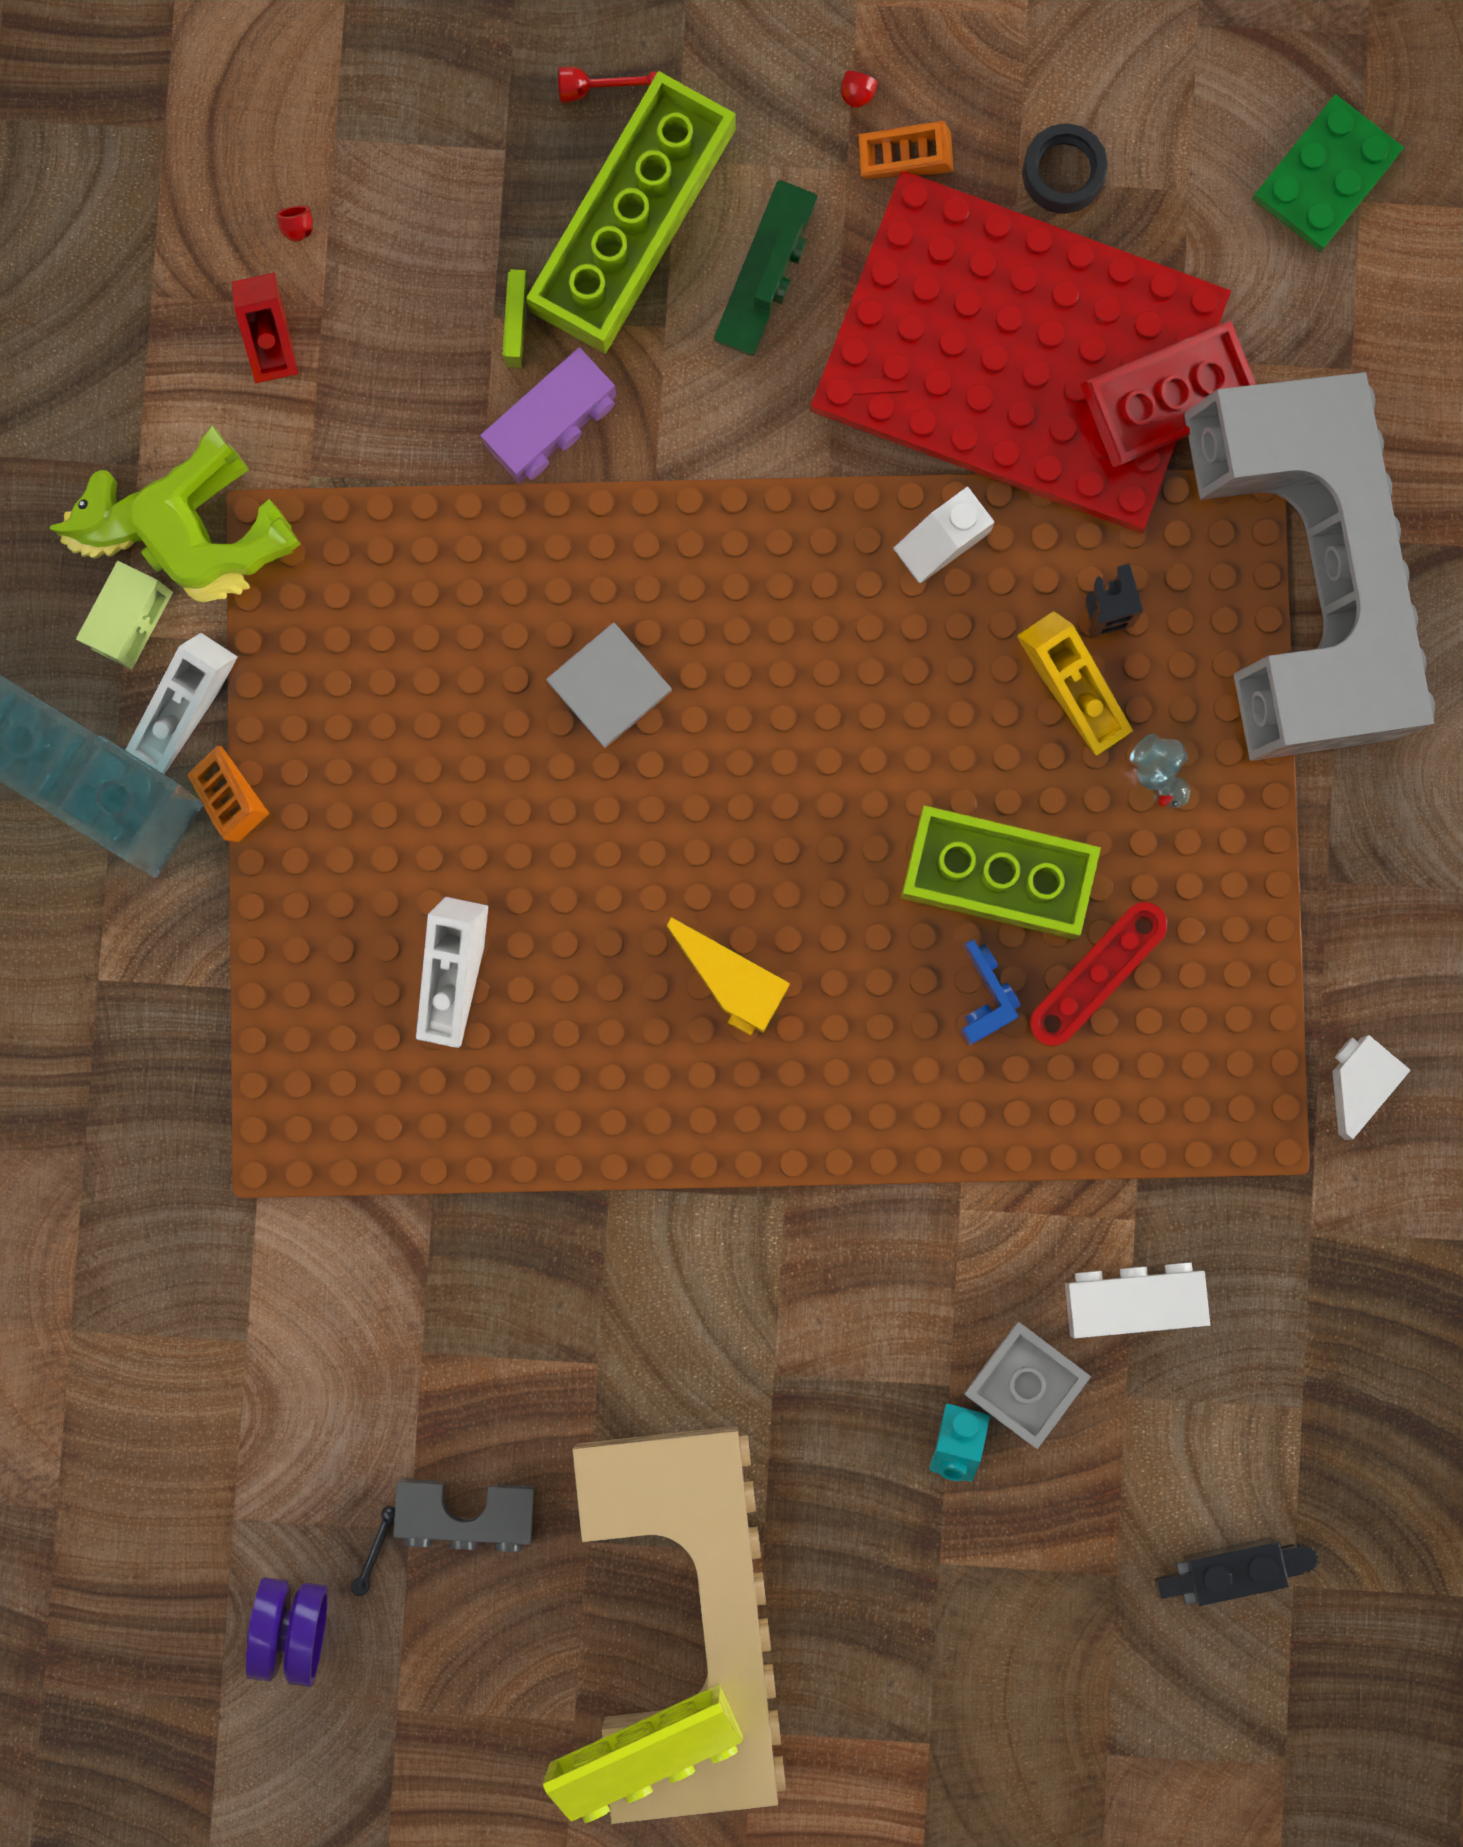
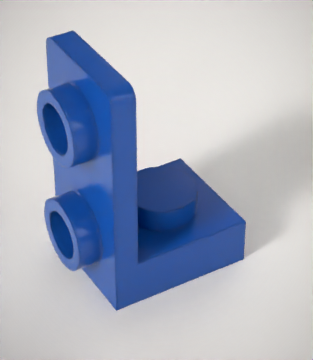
(984, 1020)

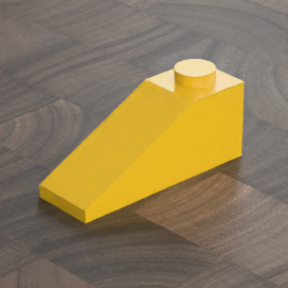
(1075, 681)
(736, 983)

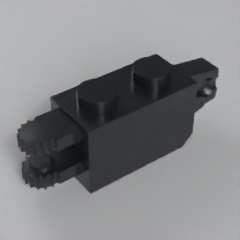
(1236, 1571)

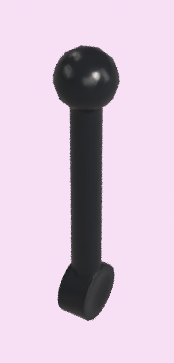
(361, 1584)

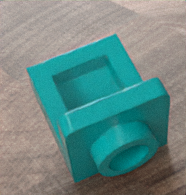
(959, 1443)

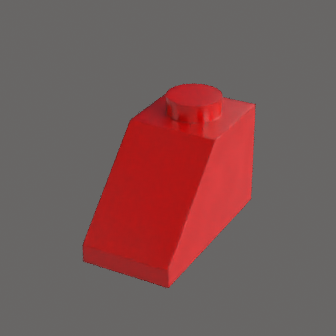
(264, 327)

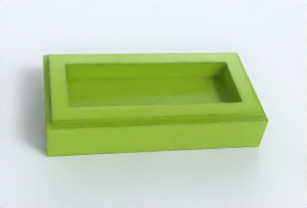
(515, 318)

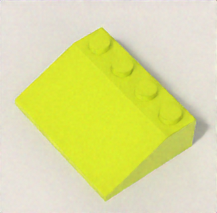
(642, 1755)

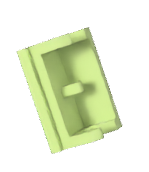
(124, 615)

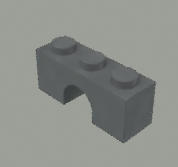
(424, 1516)

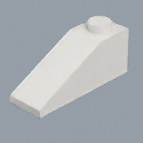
(181, 701)
(450, 969)

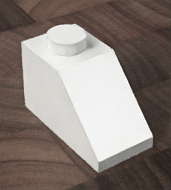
(944, 535)
(1363, 1082)

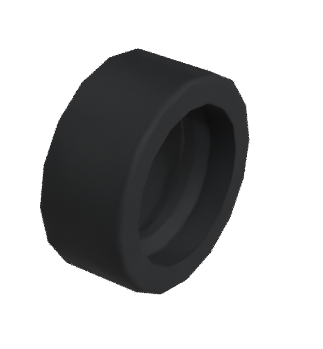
(1074, 136)

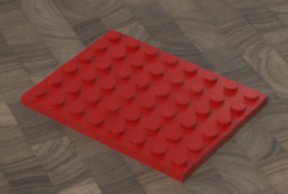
(995, 338)

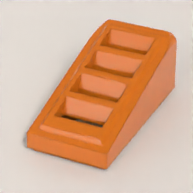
(923, 165)
(252, 810)

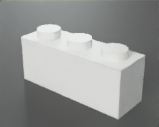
(1137, 1301)

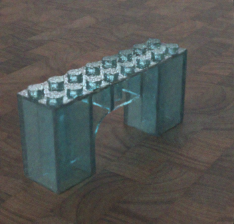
(91, 782)

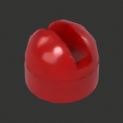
(858, 88)
(295, 222)

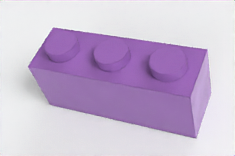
(550, 416)

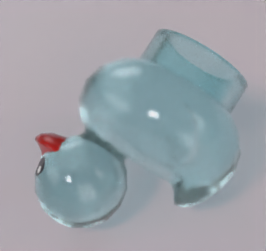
(1157, 766)

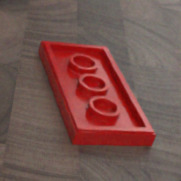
(1146, 399)

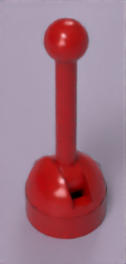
(574, 83)

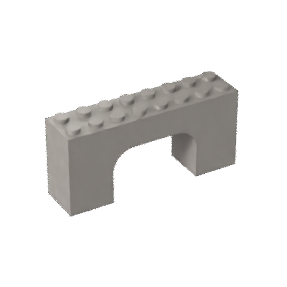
(1324, 456)

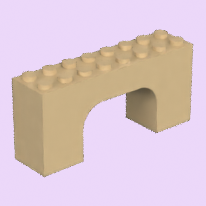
(696, 1495)

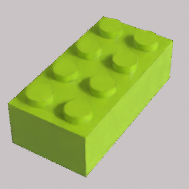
(1000, 872)

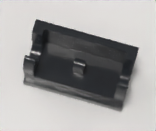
(1117, 606)

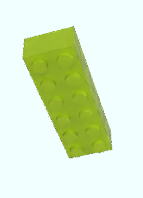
(631, 212)

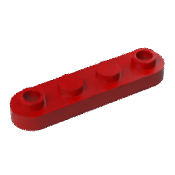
(1098, 974)

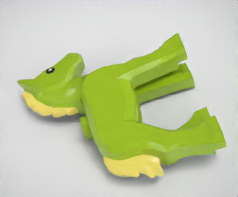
(172, 529)

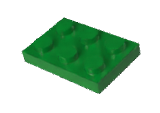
(1328, 173)

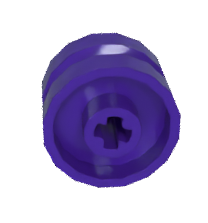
(281, 1631)

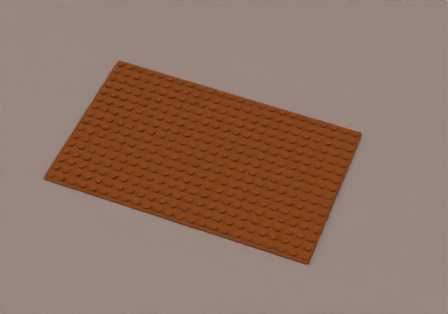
(768, 802)

